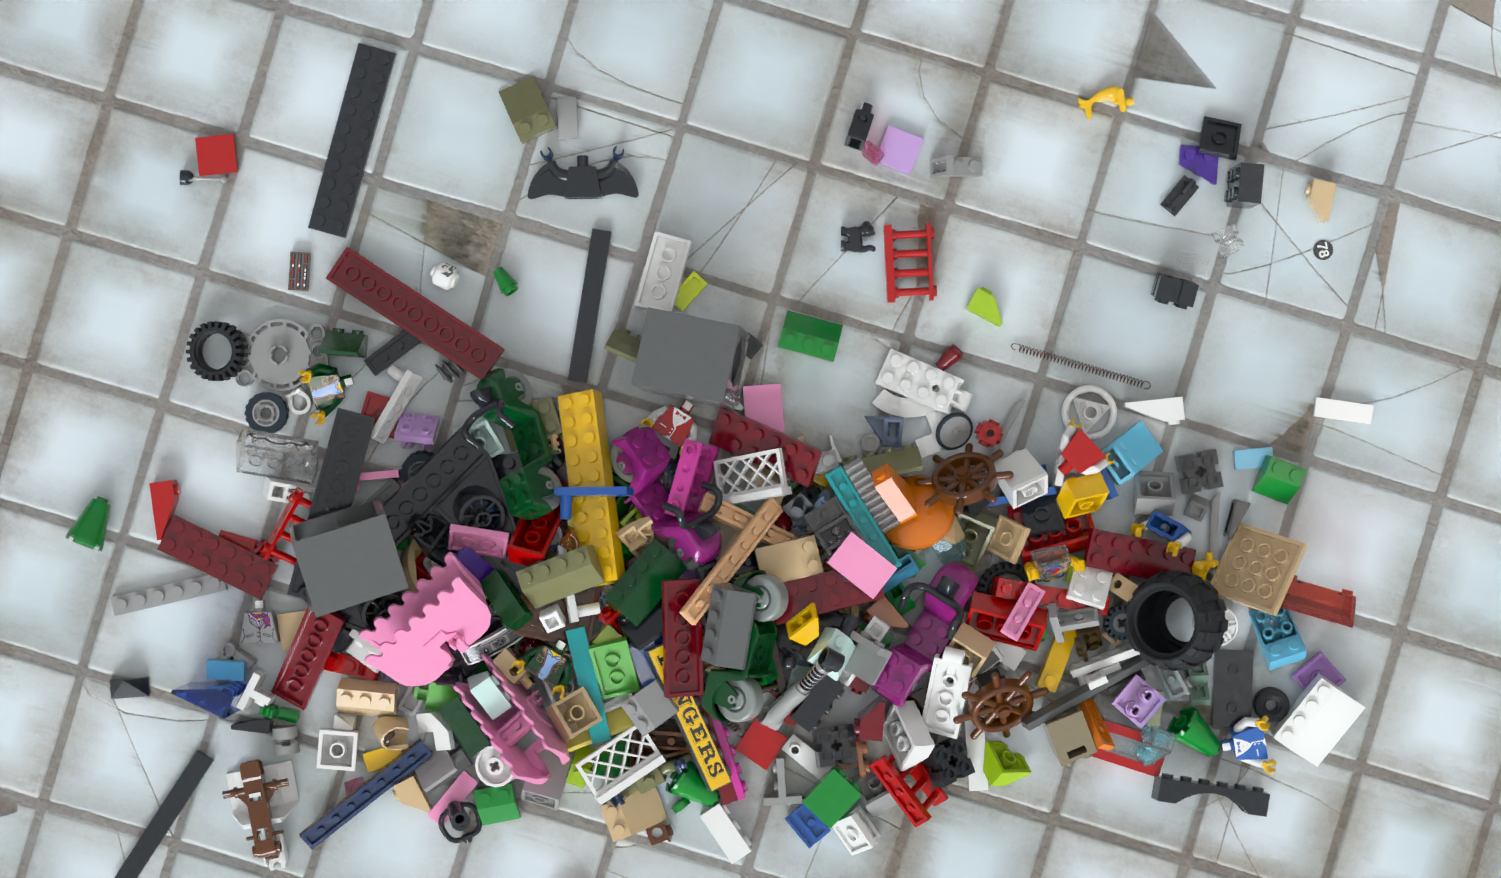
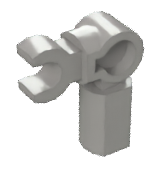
(230, 650)

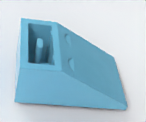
(1131, 452)
(1278, 638)

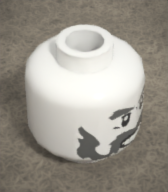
(445, 276)

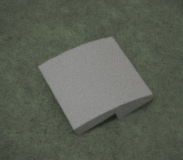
(435, 769)

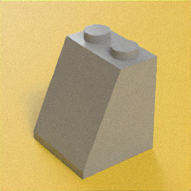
(551, 791)

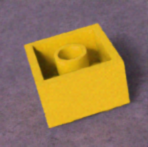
(1082, 495)

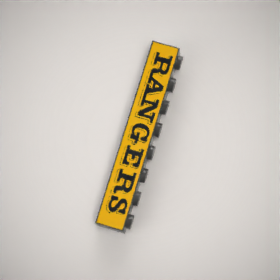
(694, 730)

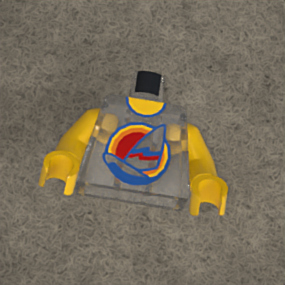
(1051, 564)

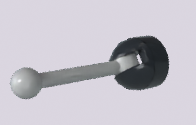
(187, 178)

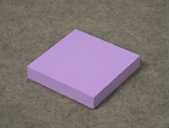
(900, 149)

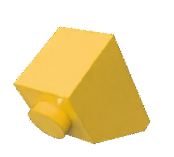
(804, 626)

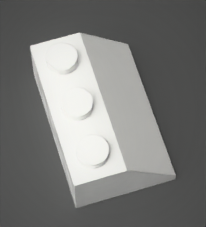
(907, 735)

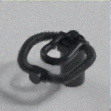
(459, 821)

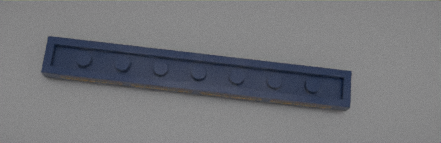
(366, 794)

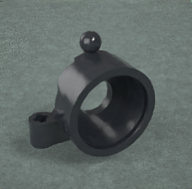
(796, 653)

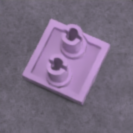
(417, 429)
(1138, 701)

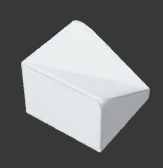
(552, 618)
(344, 721)

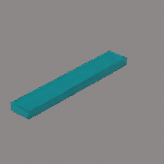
(860, 514)
(586, 677)

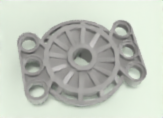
(299, 351)

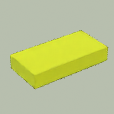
(689, 290)

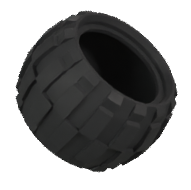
(1152, 636)

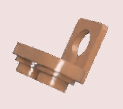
(861, 764)

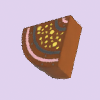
(570, 541)

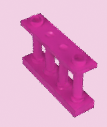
(692, 469)

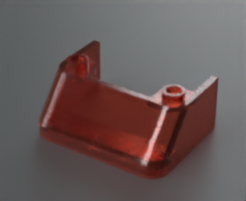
(1321, 602)

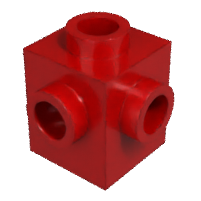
(981, 430)

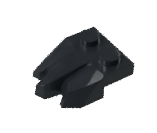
(433, 538)

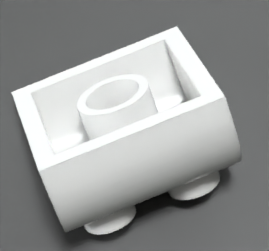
(337, 749)

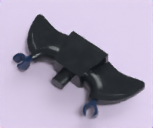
(582, 180)

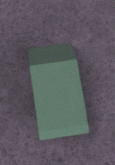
(1199, 678)

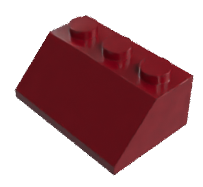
(871, 721)

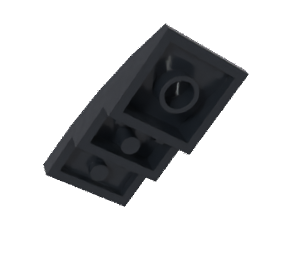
(831, 526)

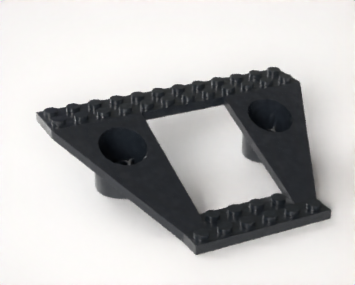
(449, 484)

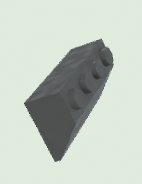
(729, 626)

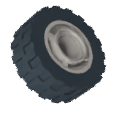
(258, 404)

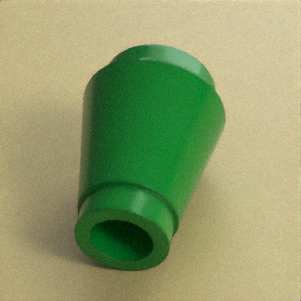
(505, 281)

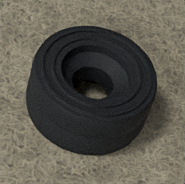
(1282, 704)

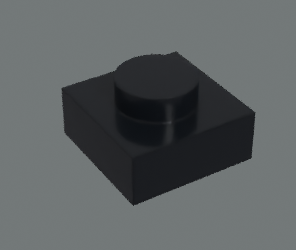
(753, 347)

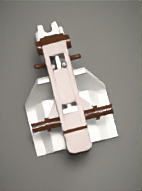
(261, 798)

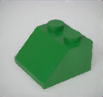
(1278, 479)
(497, 803)

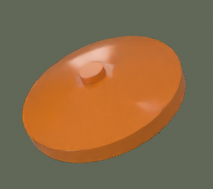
(930, 523)

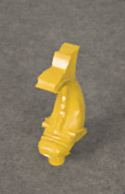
(1113, 94)
(1202, 566)

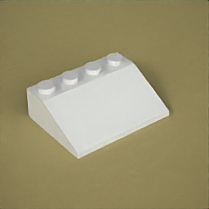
(1317, 720)

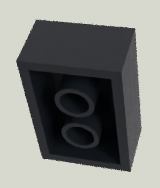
(1244, 185)
(817, 703)

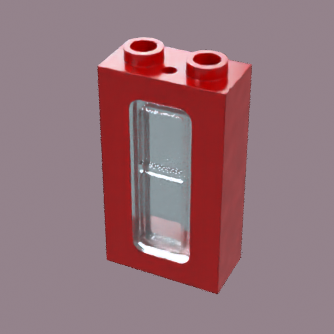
(1126, 742)

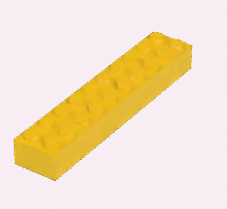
(590, 466)

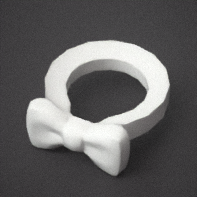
(290, 399)

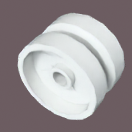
(491, 768)

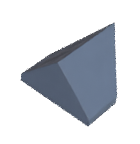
(887, 429)

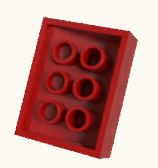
(1074, 535)

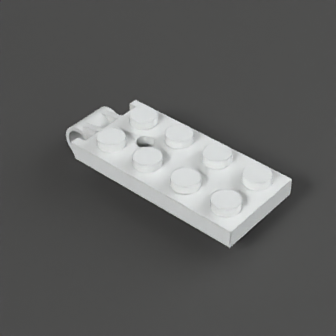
(915, 381)
(945, 698)

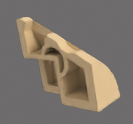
(637, 535)

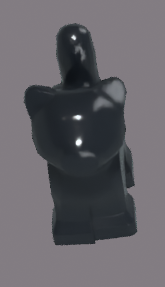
(855, 235)

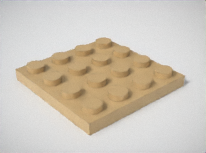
(1258, 568)

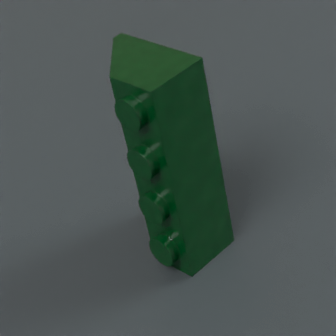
(641, 584)

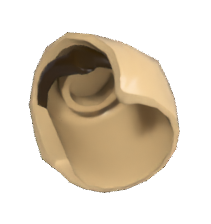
(392, 732)

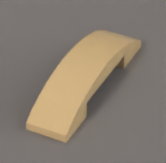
(409, 566)

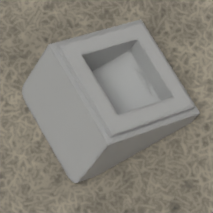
(1197, 507)

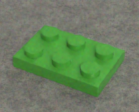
(614, 668)

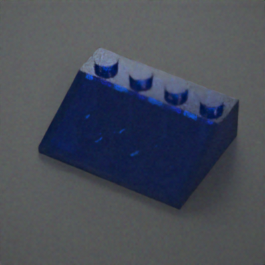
(213, 696)

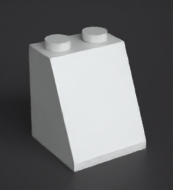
(1028, 480)

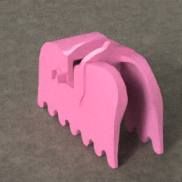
(414, 636)
(506, 729)

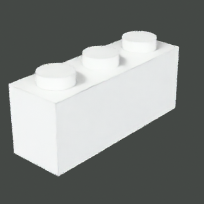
(726, 831)

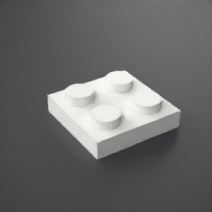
(1090, 587)

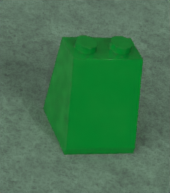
(832, 796)

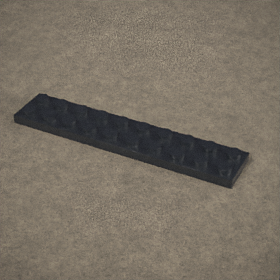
(352, 140)
(339, 471)

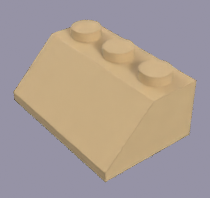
(367, 697)

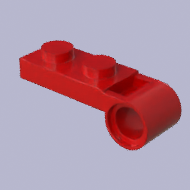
(350, 666)

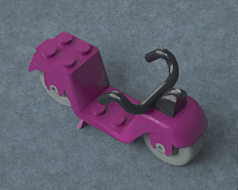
(641, 461)
(931, 633)

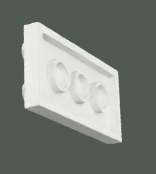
(663, 272)

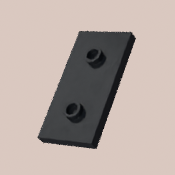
(1231, 687)

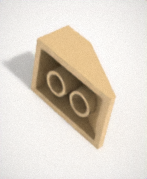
(790, 558)
(635, 815)

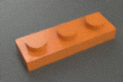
(1096, 725)

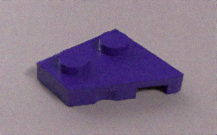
(1200, 164)

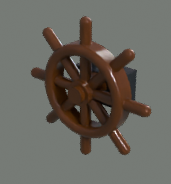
(961, 487)
(998, 698)

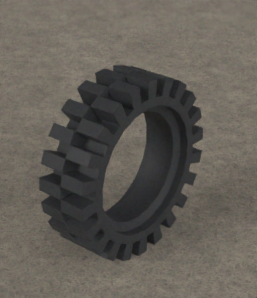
(196, 348)
(997, 570)

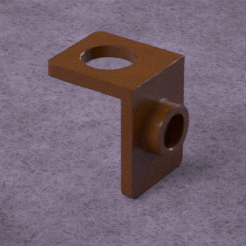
(667, 833)

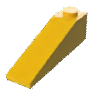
(1055, 662)

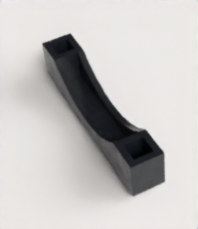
(1172, 790)

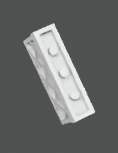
(757, 493)
(625, 778)

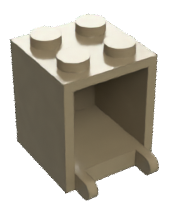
(1070, 736)

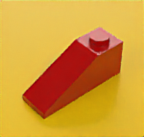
(164, 503)

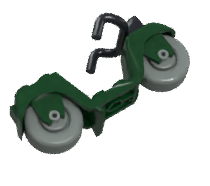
(505, 400)
(734, 692)

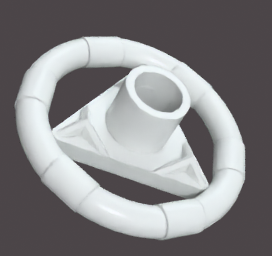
(1089, 411)

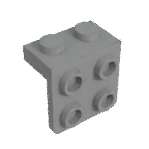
(868, 658)

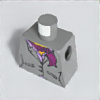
(260, 625)

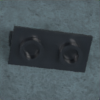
(1179, 195)

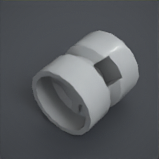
(282, 733)

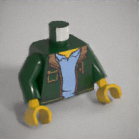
(326, 388)
(549, 665)

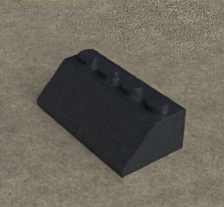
(647, 632)

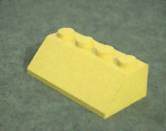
(617, 721)

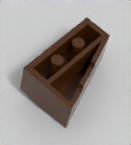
(667, 740)

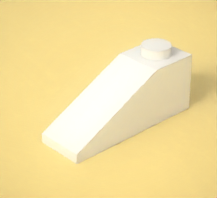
(1161, 409)
(279, 490)

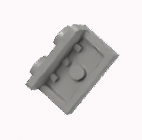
(1175, 682)

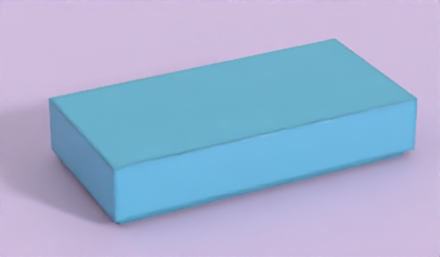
(1250, 457)
(226, 669)

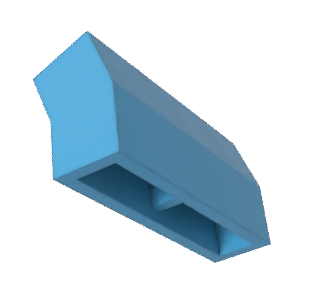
(902, 573)

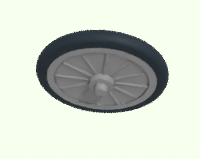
(954, 431)

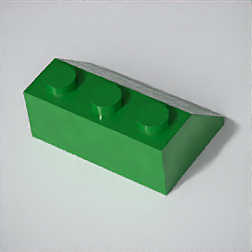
(810, 336)

